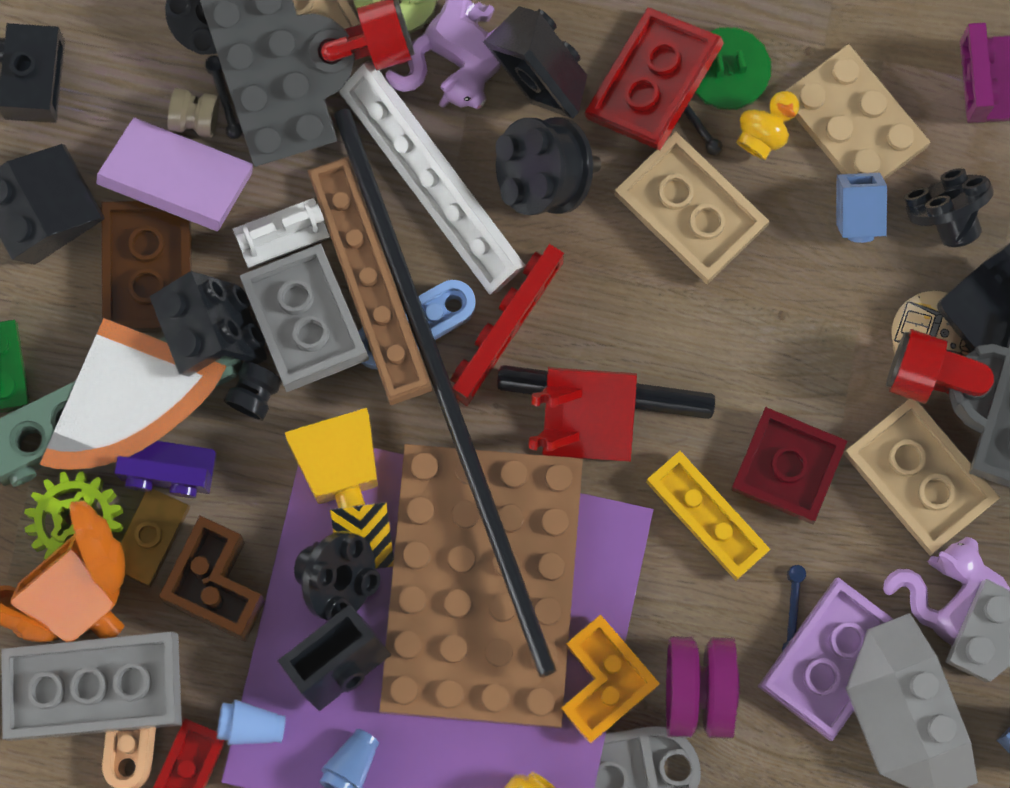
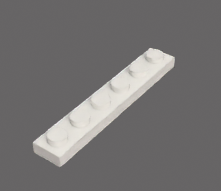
(431, 178)

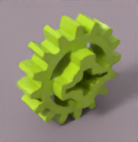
(60, 510)

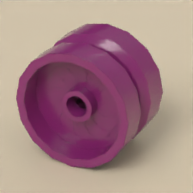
(704, 687)

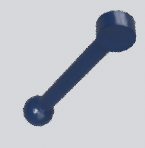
(795, 575)

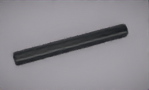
(647, 396)

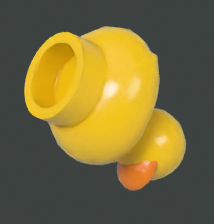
(767, 131)

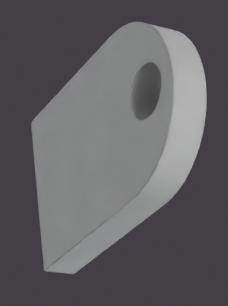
(638, 758)

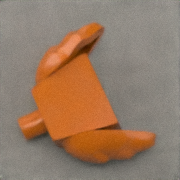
(70, 587)

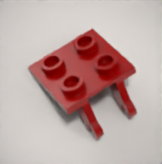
(587, 414)

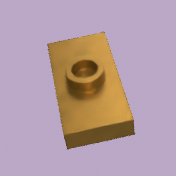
(151, 535)

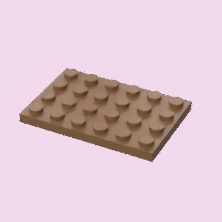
(449, 610)

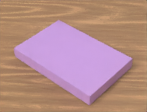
(175, 174)
(819, 659)

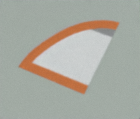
(124, 399)

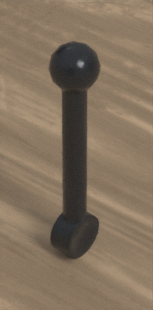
(214, 68)
(713, 146)

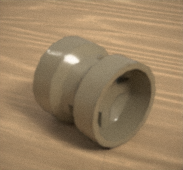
(191, 112)

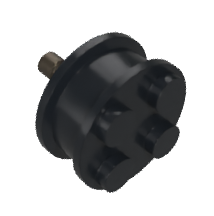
(544, 165)

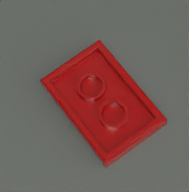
(654, 78)

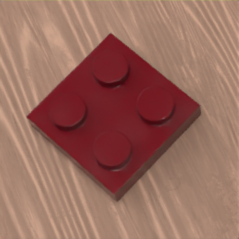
(789, 465)

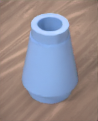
(249, 724)

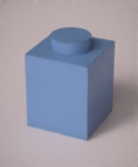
(861, 206)

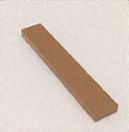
(369, 281)

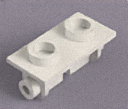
(281, 233)

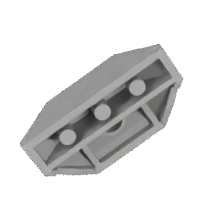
(909, 709)

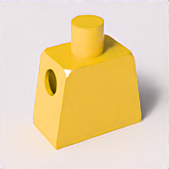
(336, 457)

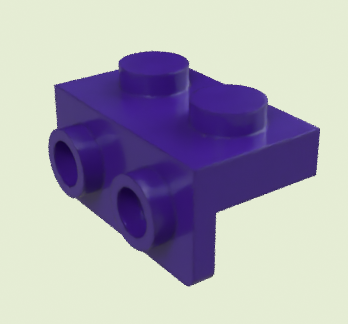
(168, 465)

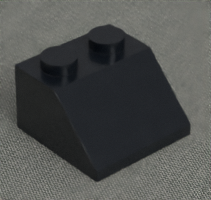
(539, 61)
(43, 204)

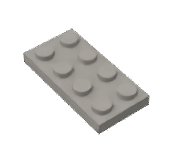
(91, 686)

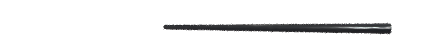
(445, 395)

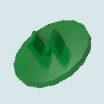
(737, 73)

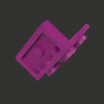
(985, 74)

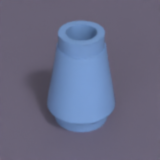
(351, 762)

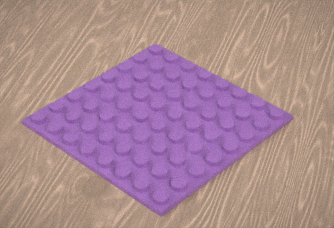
(412, 748)

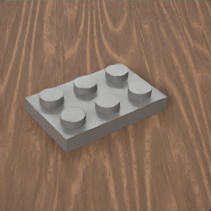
(304, 317)

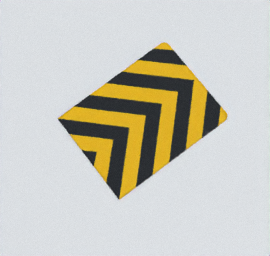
(371, 523)

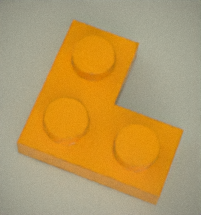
(617, 683)

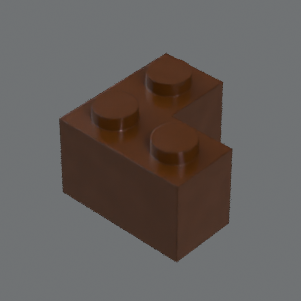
(201, 585)

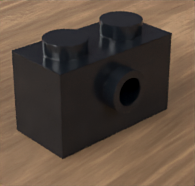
(31, 72)
(334, 658)

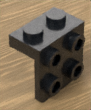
(981, 303)
(207, 321)

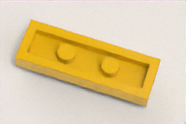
(708, 515)

